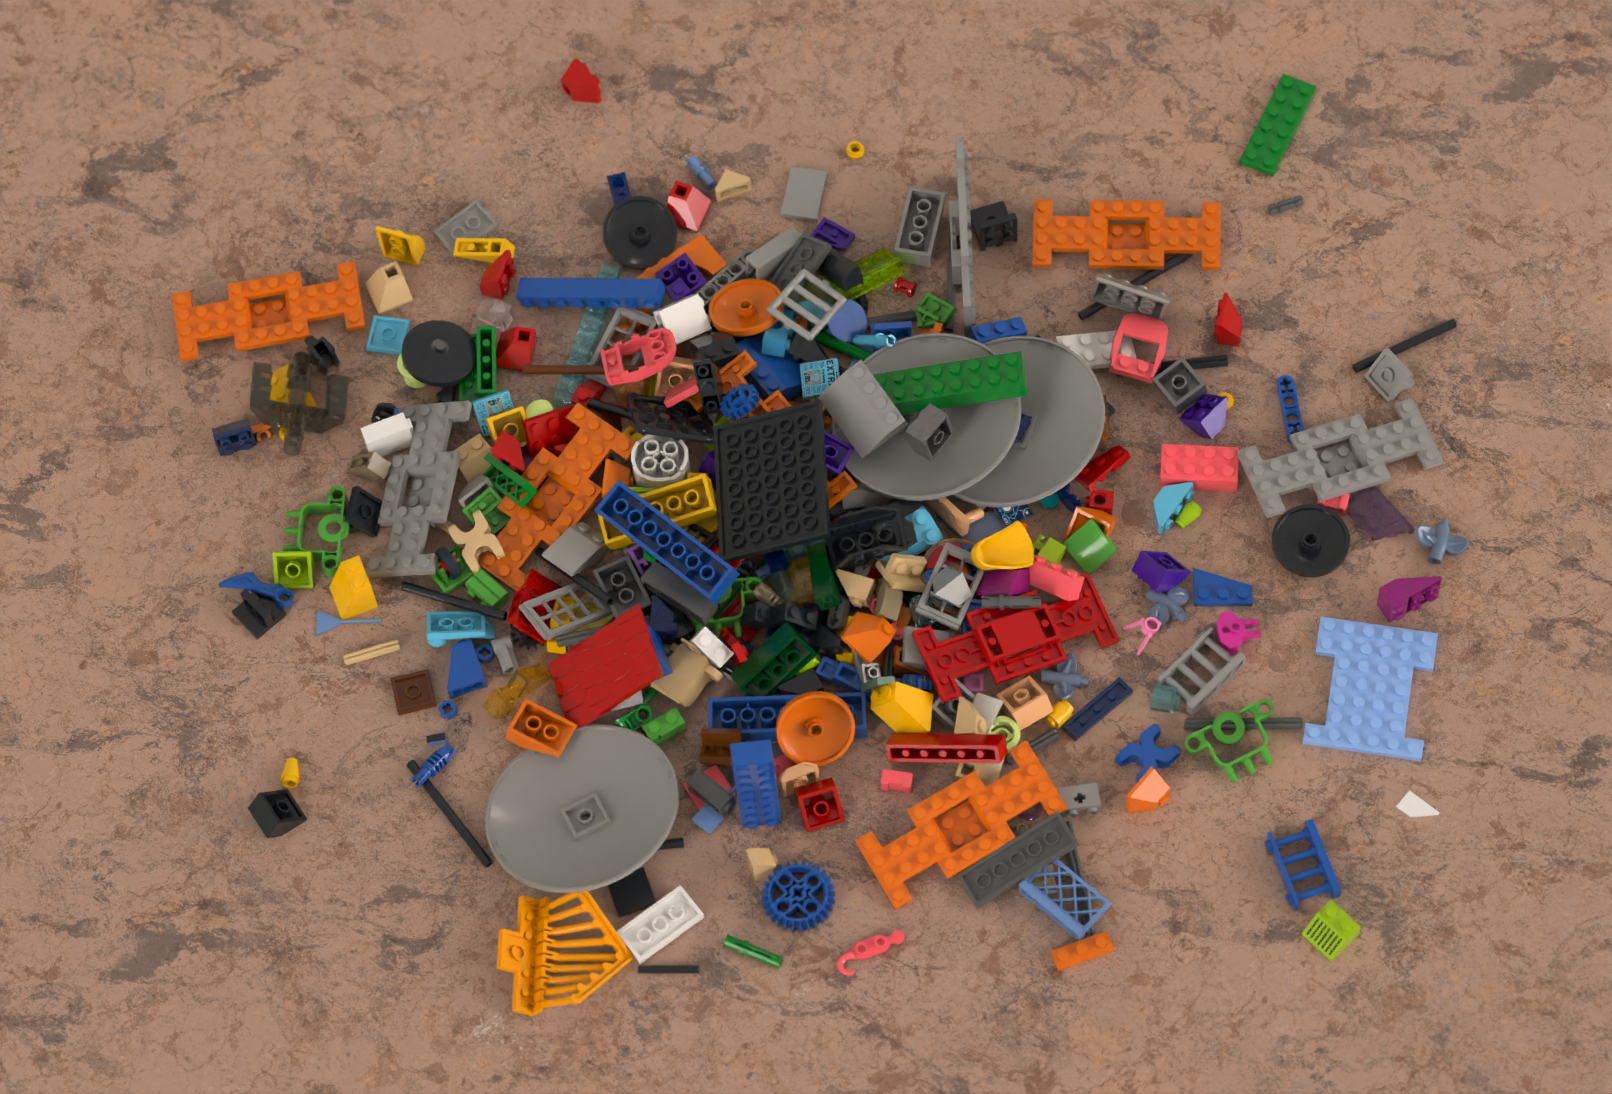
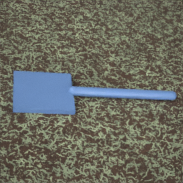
(708, 818)

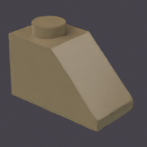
(369, 466)

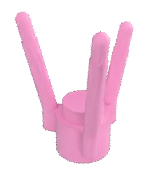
(1148, 626)

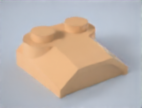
(798, 776)

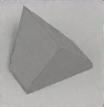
(951, 586)

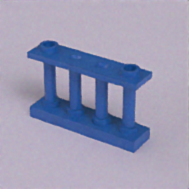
(1315, 850)

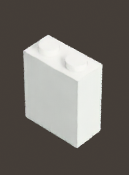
(684, 318)
(388, 435)
(711, 647)

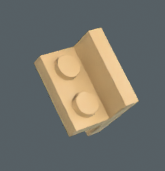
(903, 572)

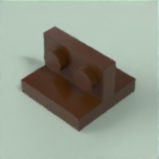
(717, 745)

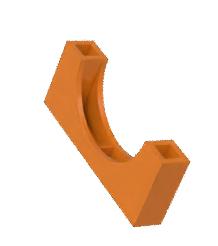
(702, 256)

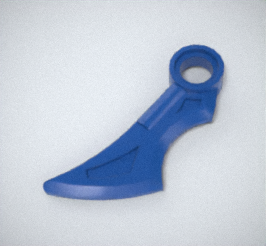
(253, 584)

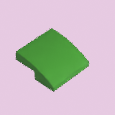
(487, 504)
(1090, 546)

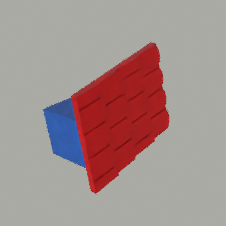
(609, 667)

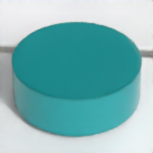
(1050, 502)

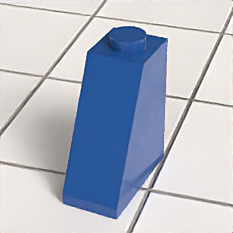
(464, 670)

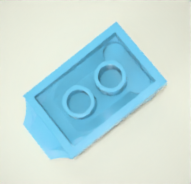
(926, 532)
(457, 625)

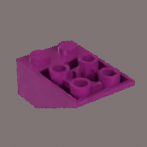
(1406, 595)

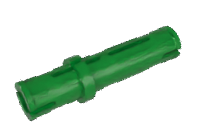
(760, 954)

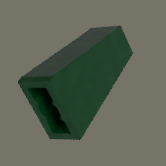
(823, 577)

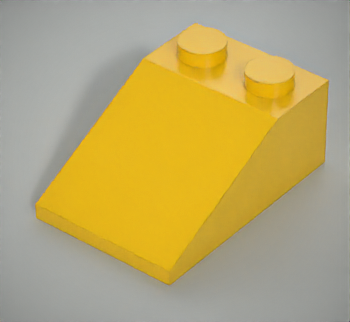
(401, 246)

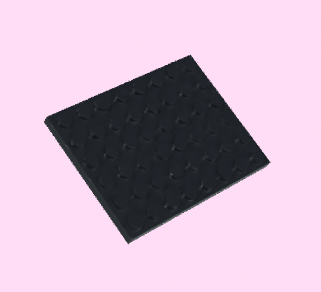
(771, 481)

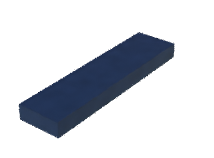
(1097, 709)

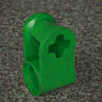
(632, 721)

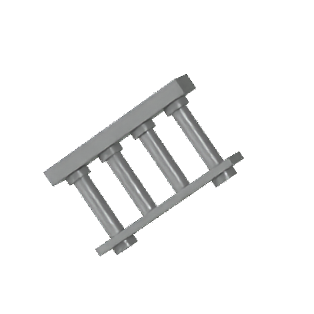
(1207, 689)

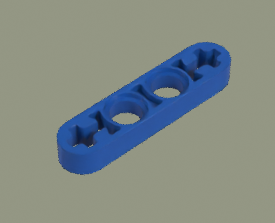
(1287, 410)

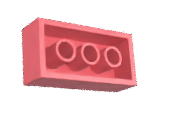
(1205, 466)

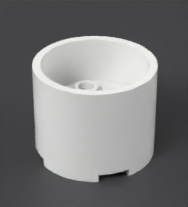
(647, 466)

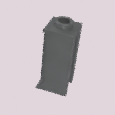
(711, 793)

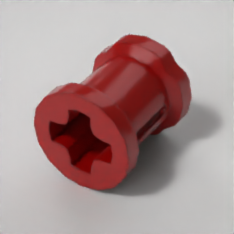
(905, 286)

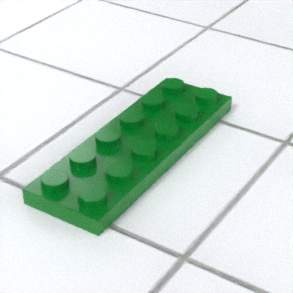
(1277, 125)

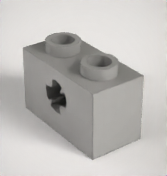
(1089, 799)

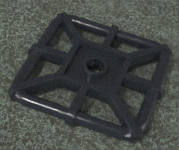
(667, 421)

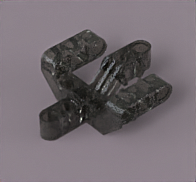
(294, 414)

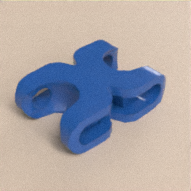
(1147, 753)

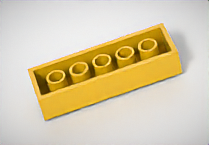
(680, 502)

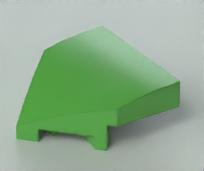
(933, 310)

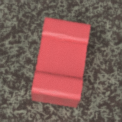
(1336, 504)
(896, 781)

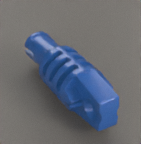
(434, 764)

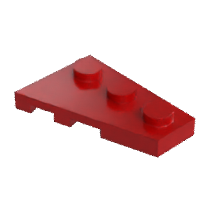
(1101, 465)
(730, 641)

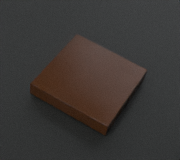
(413, 692)

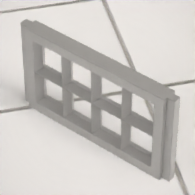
(633, 314)
(939, 616)
(541, 627)

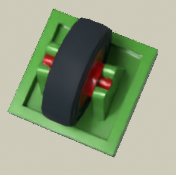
(451, 569)

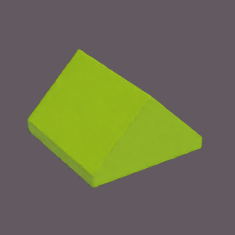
(294, 569)

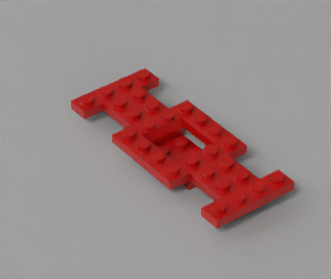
(1009, 631)

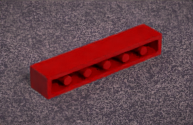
(946, 748)

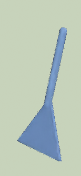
(327, 622)

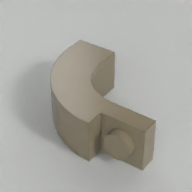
(888, 601)

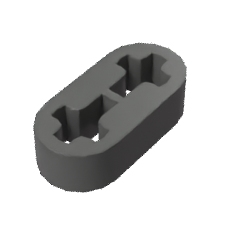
(838, 615)

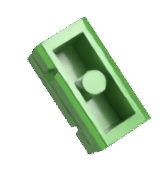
(486, 590)
(664, 727)

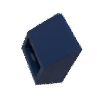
(234, 437)

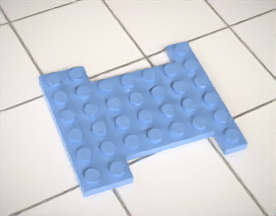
(1370, 687)

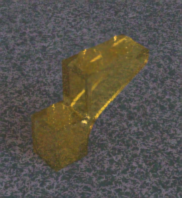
(519, 686)

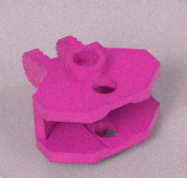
(1232, 631)

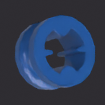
(490, 656)
(445, 704)

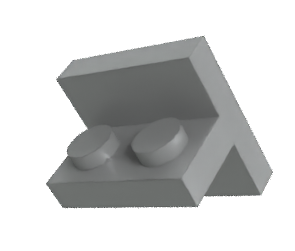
(1389, 375)

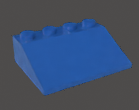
(772, 371)

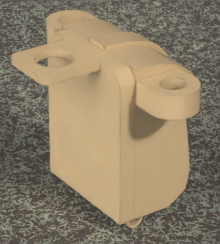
(689, 675)

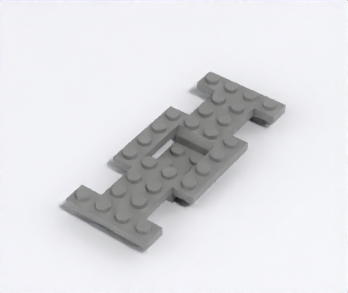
(961, 225)
(1341, 467)
(430, 491)

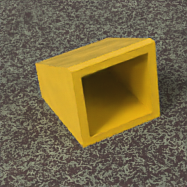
(352, 589)
(903, 707)

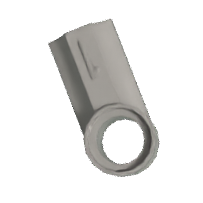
(504, 651)

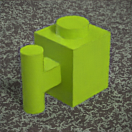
(1052, 550)

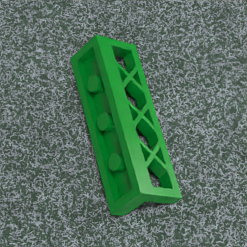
(513, 479)

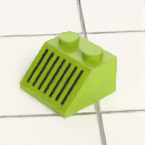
(1331, 930)

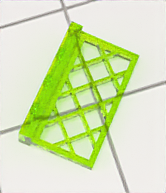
(873, 275)

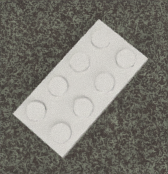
(1096, 347)
(660, 924)

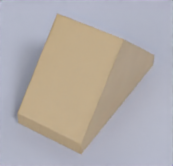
(732, 185)

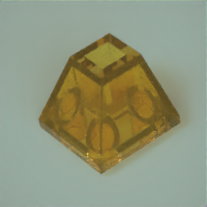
(800, 580)

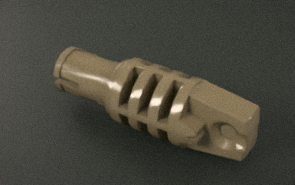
(767, 595)

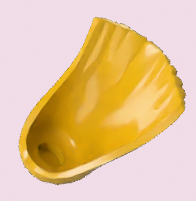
(1004, 550)

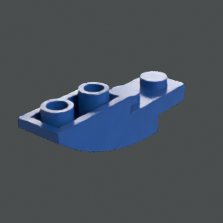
(841, 675)

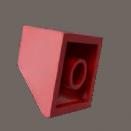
(819, 804)

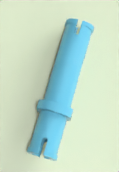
(878, 340)

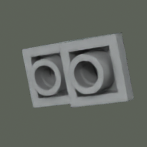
(866, 671)

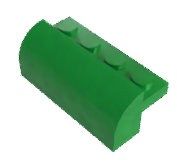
(483, 378)

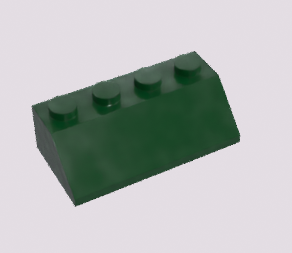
(773, 662)

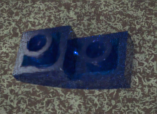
(1069, 500)
(776, 561)

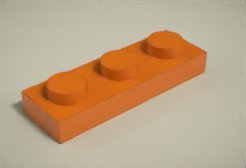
(1082, 951)

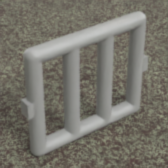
(794, 285)

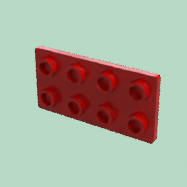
(535, 586)

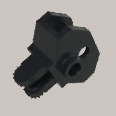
(321, 353)

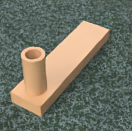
(953, 516)

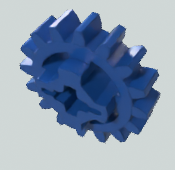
(739, 401)
(917, 681)

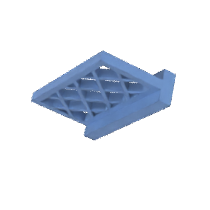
(1057, 912)

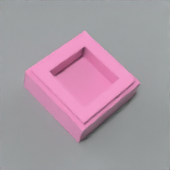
(974, 682)

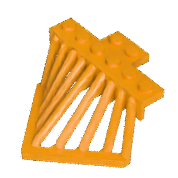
(526, 953)

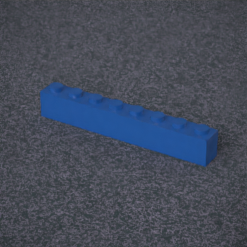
(591, 292)

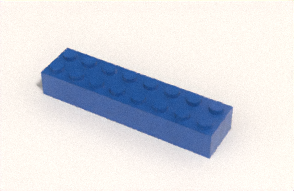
(667, 542)
(759, 714)
(756, 783)

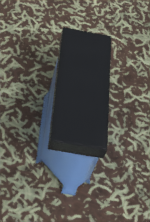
(436, 739)

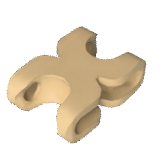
(476, 541)

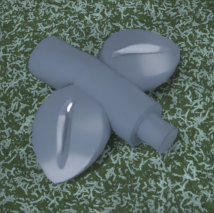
(1440, 541)
(1168, 605)
(1064, 678)

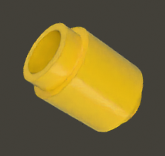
(1061, 713)

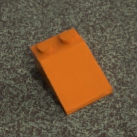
(540, 729)

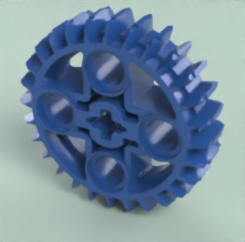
(798, 888)

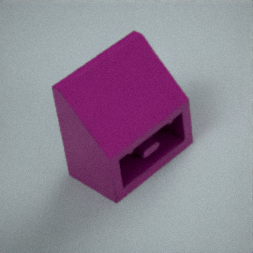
(1004, 581)

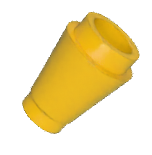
(290, 774)

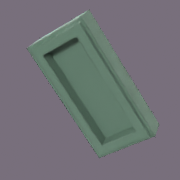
(781, 584)
(876, 683)

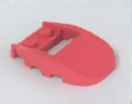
(1145, 329)
(657, 350)

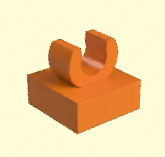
(260, 427)

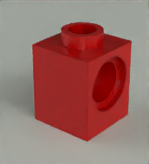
(1106, 497)

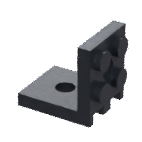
(994, 225)

